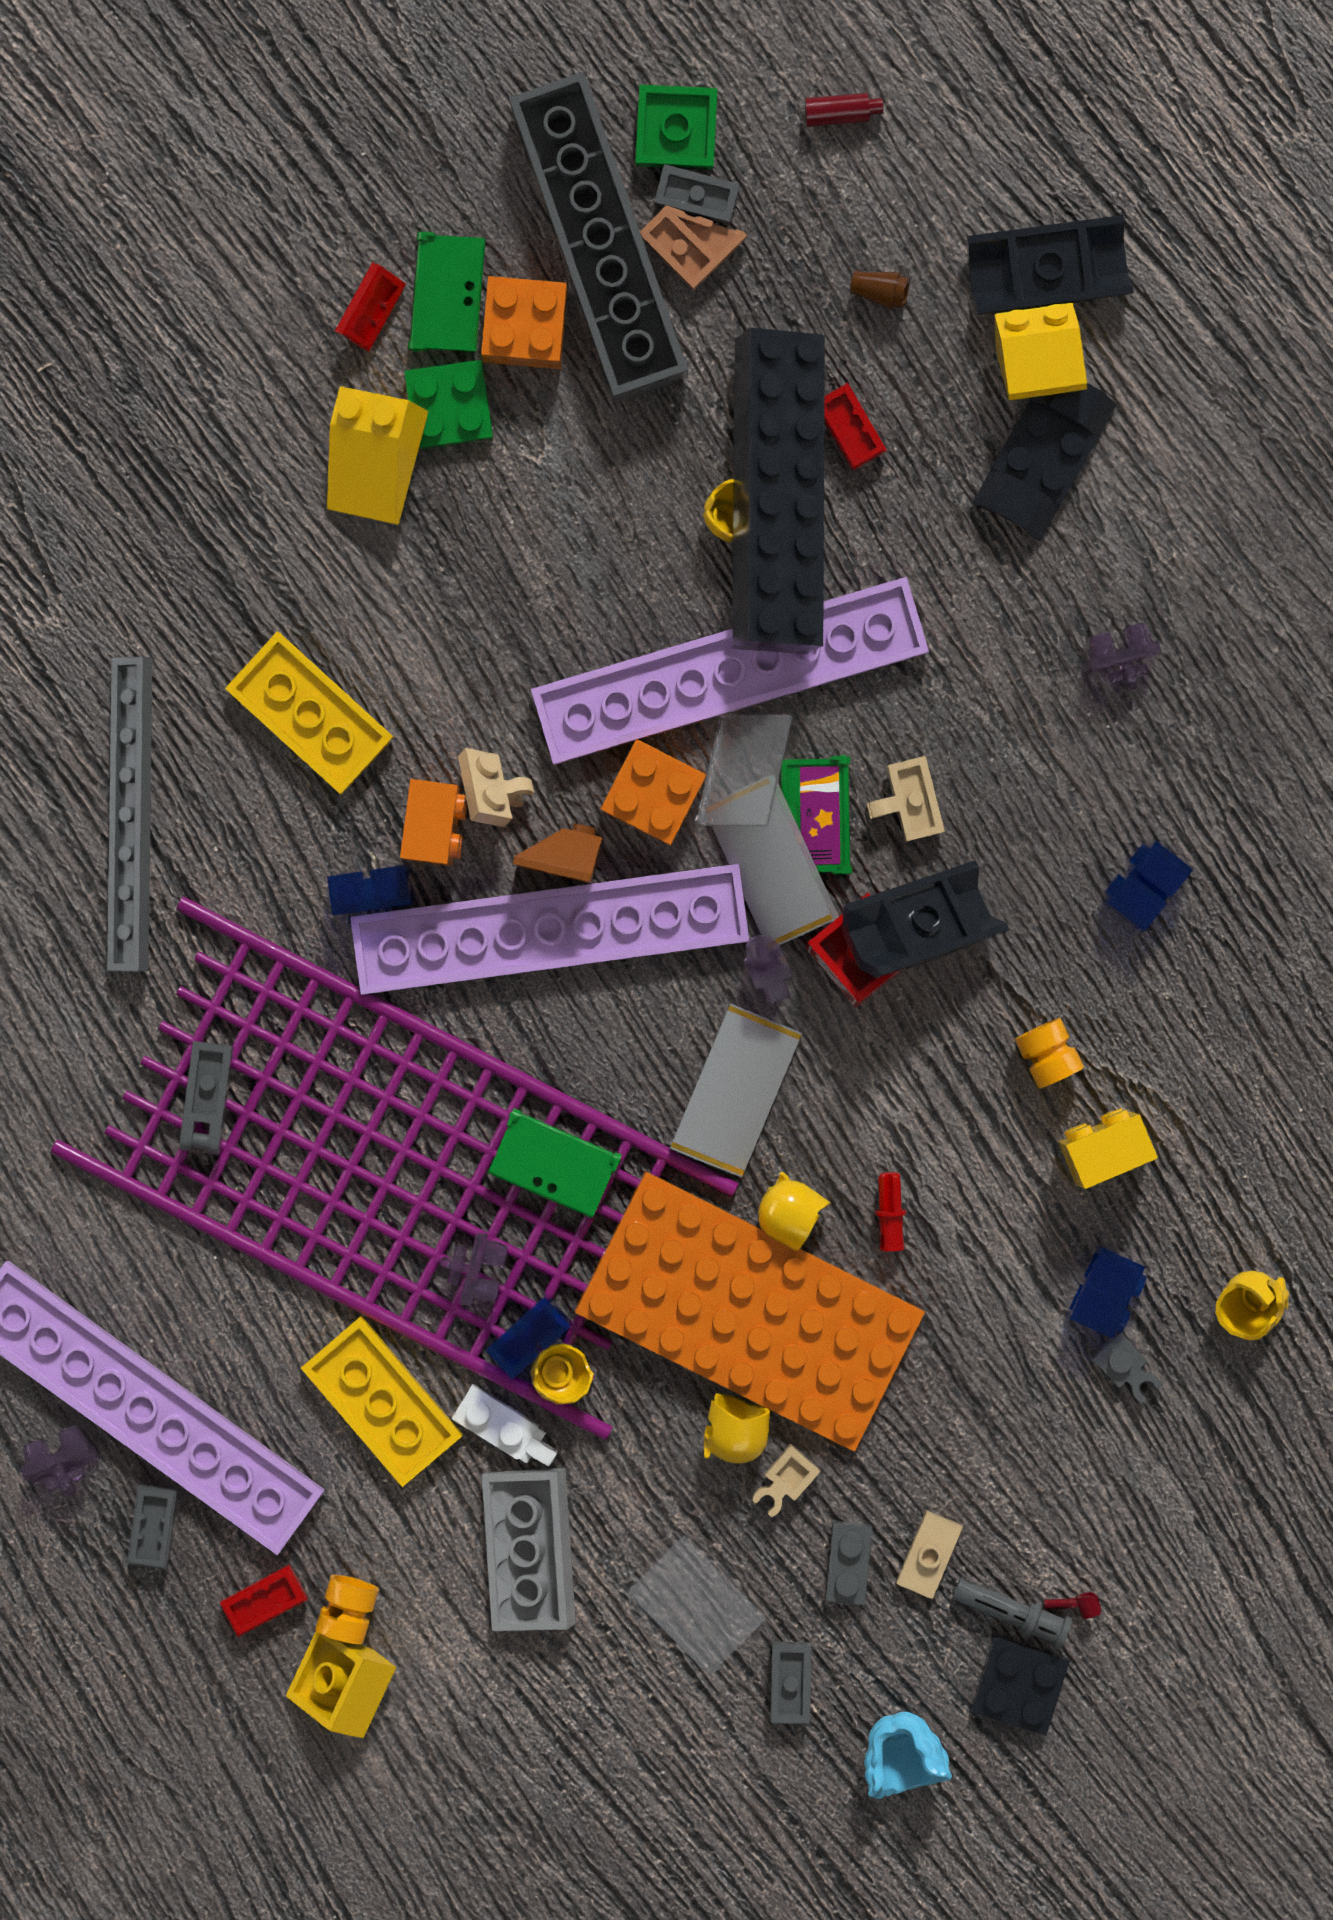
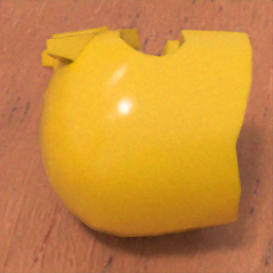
(790, 1211)
(1252, 1304)
(737, 1429)

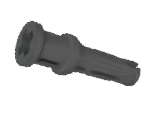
(1029, 1619)

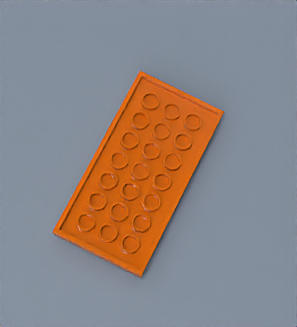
(749, 1311)

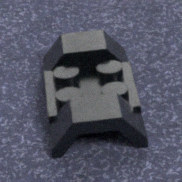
(1048, 265)
(1044, 457)
(919, 921)

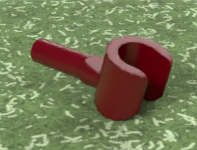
(1086, 1602)

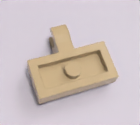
(487, 791)
(912, 799)

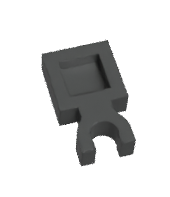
(1124, 1363)

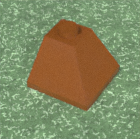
(564, 854)

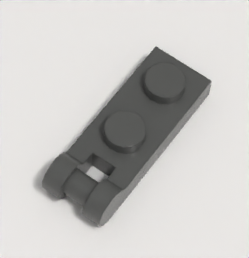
(206, 1096)

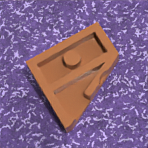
(690, 244)

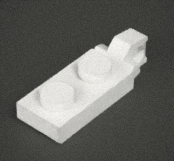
(503, 1427)

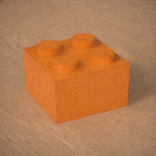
(524, 322)
(653, 792)
(433, 823)

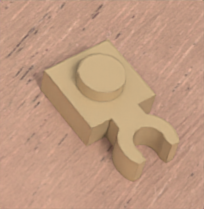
(789, 1476)

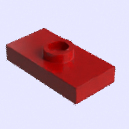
(370, 307)
(851, 428)
(263, 1600)

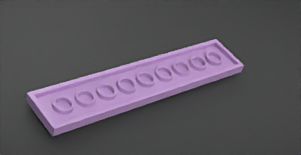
(712, 678)
(549, 929)
(151, 1412)

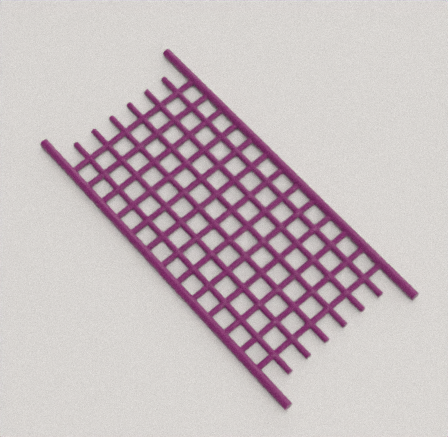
(350, 1167)

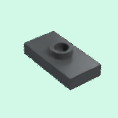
(152, 1527)

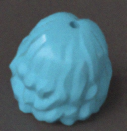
(903, 1756)

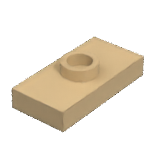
(929, 1554)

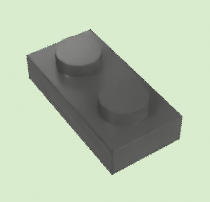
(697, 194)
(848, 1562)
(791, 1682)

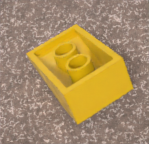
(372, 454)

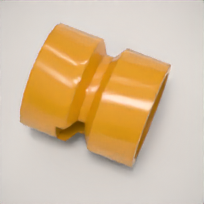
(1049, 1053)
(345, 1614)

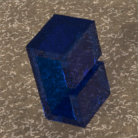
(1146, 885)
(358, 894)
(1107, 1292)
(517, 1344)

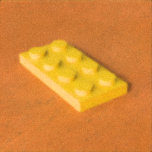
(309, 713)
(381, 1401)

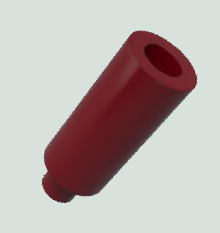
(841, 109)

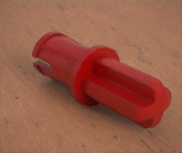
(890, 1212)

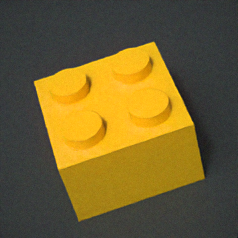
(1107, 1148)

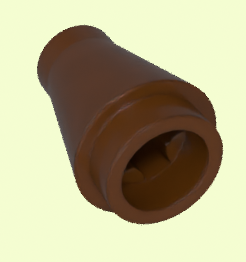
(883, 288)

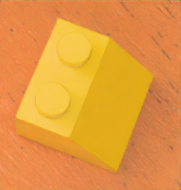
(1040, 351)
(340, 1684)

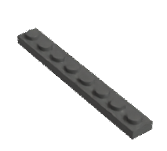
(129, 814)

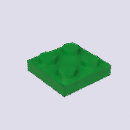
(676, 126)
(454, 402)

